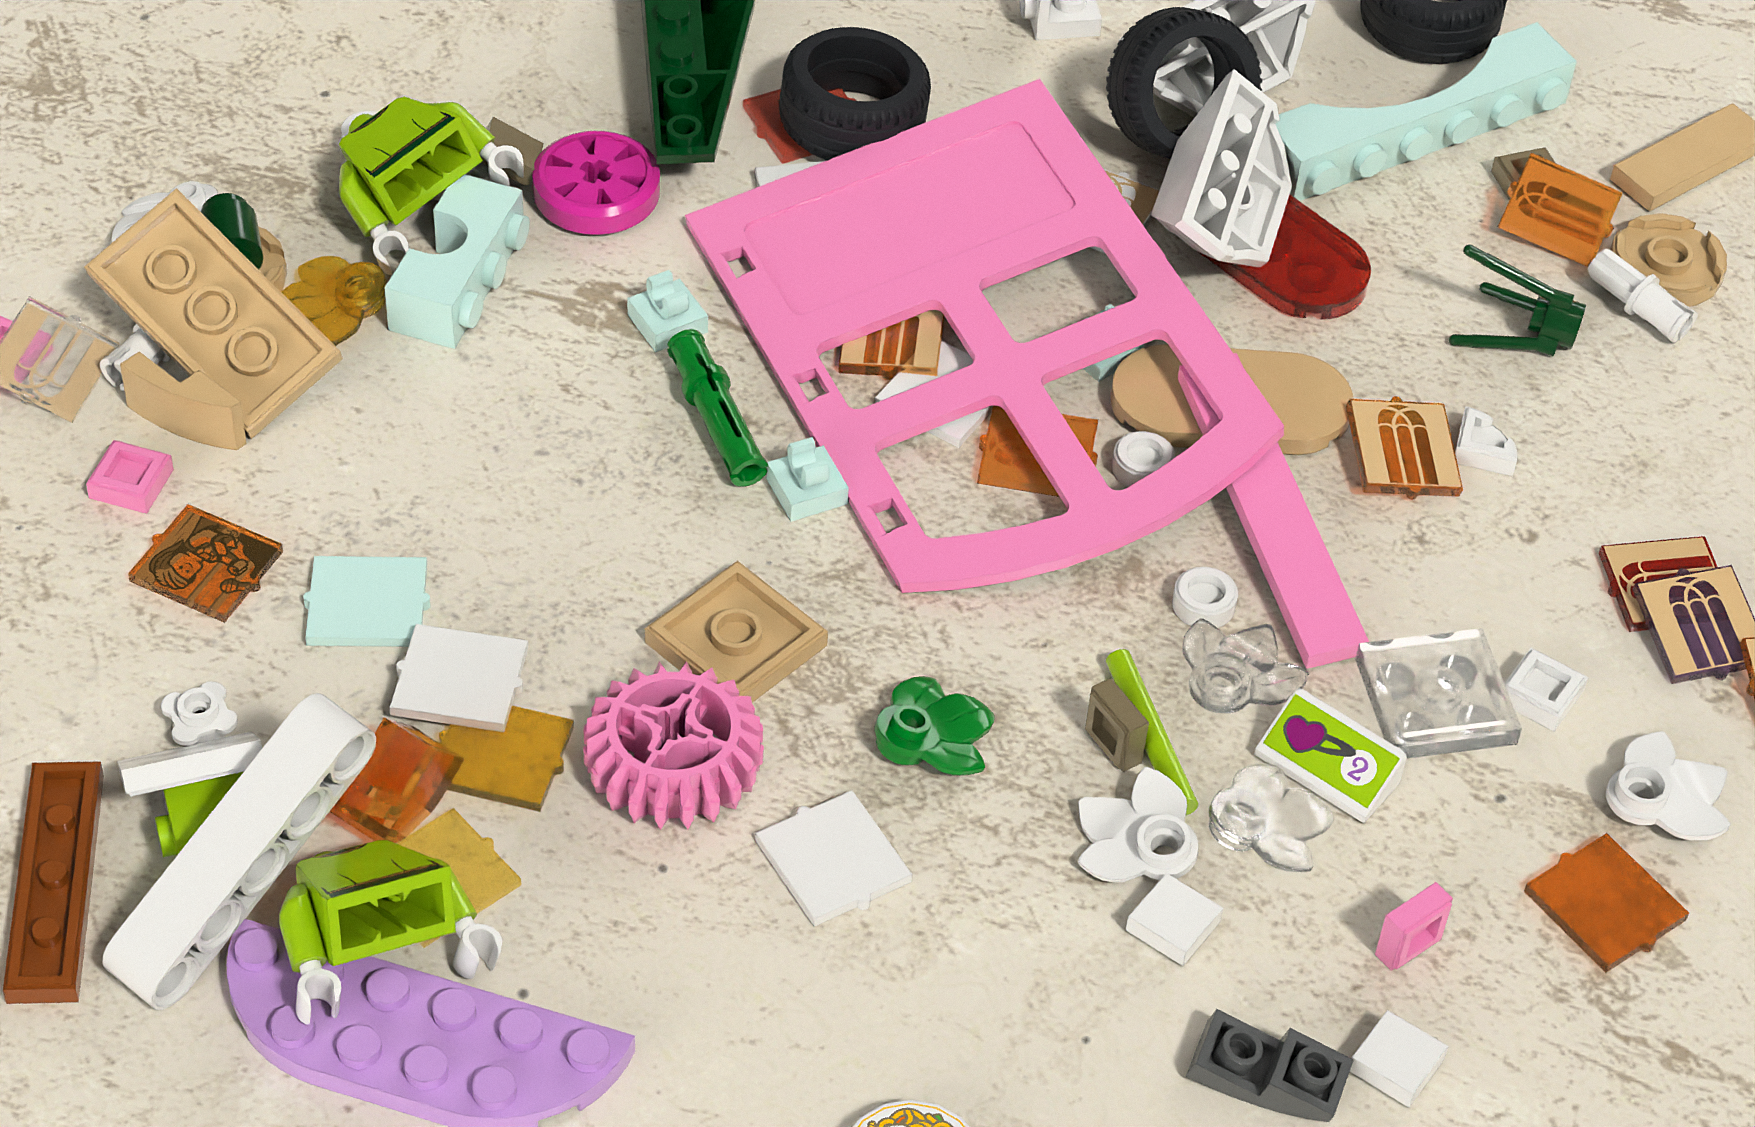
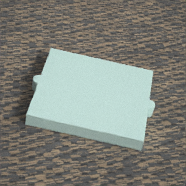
(365, 600)

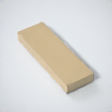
(1687, 157)

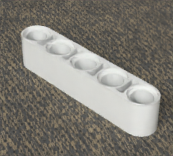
(239, 851)

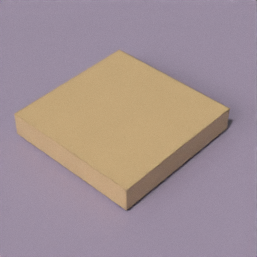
(739, 631)

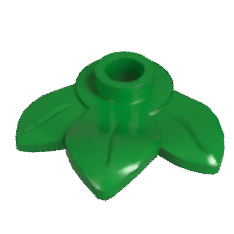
(933, 727)

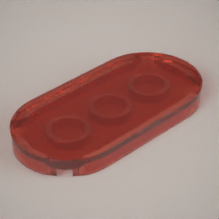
(1309, 267)

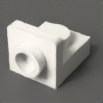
(1062, 18)

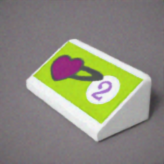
(1332, 755)

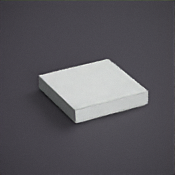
(188, 763)

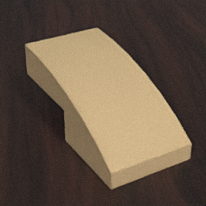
(189, 408)

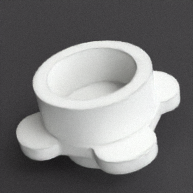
(196, 728)

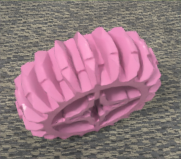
(671, 728)

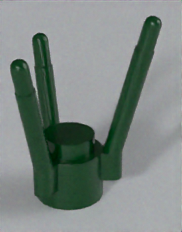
(1553, 315)

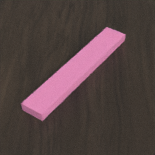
(1289, 550)

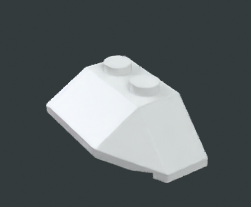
(1272, 27)
(1228, 177)

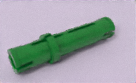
(707, 388)

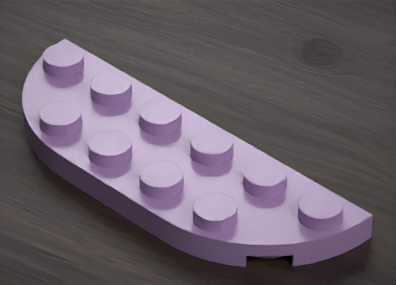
(421, 1040)

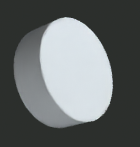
(1140, 455)
(1205, 595)

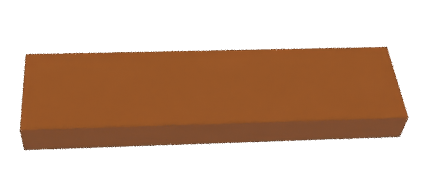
(54, 883)

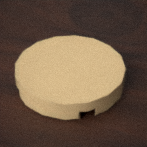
(1676, 253)

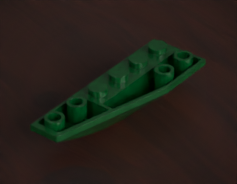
(692, 72)

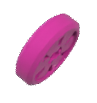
(596, 182)

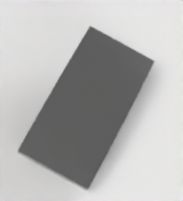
(1280, 1075)

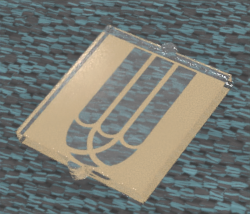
(52, 359)

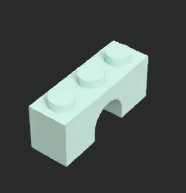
(444, 292)

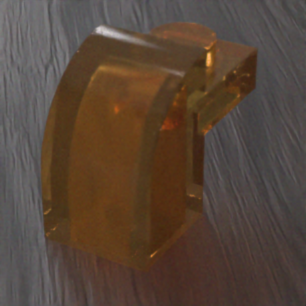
(398, 783)

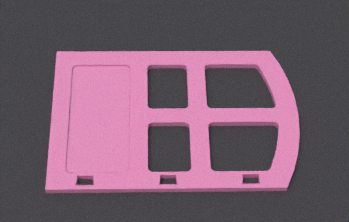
(929, 229)

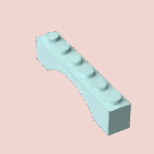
(1338, 145)

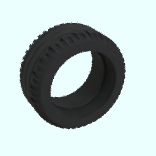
(1433, 29)
(1139, 57)
(860, 63)

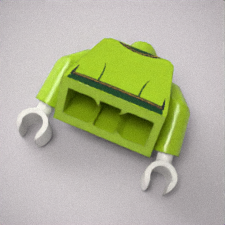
(409, 158)
(371, 903)

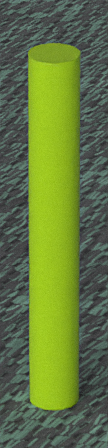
(1157, 741)

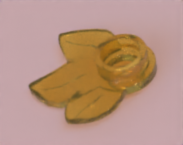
(338, 294)

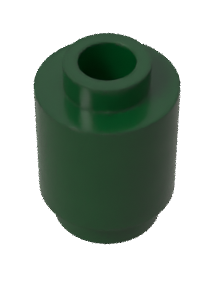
(237, 223)

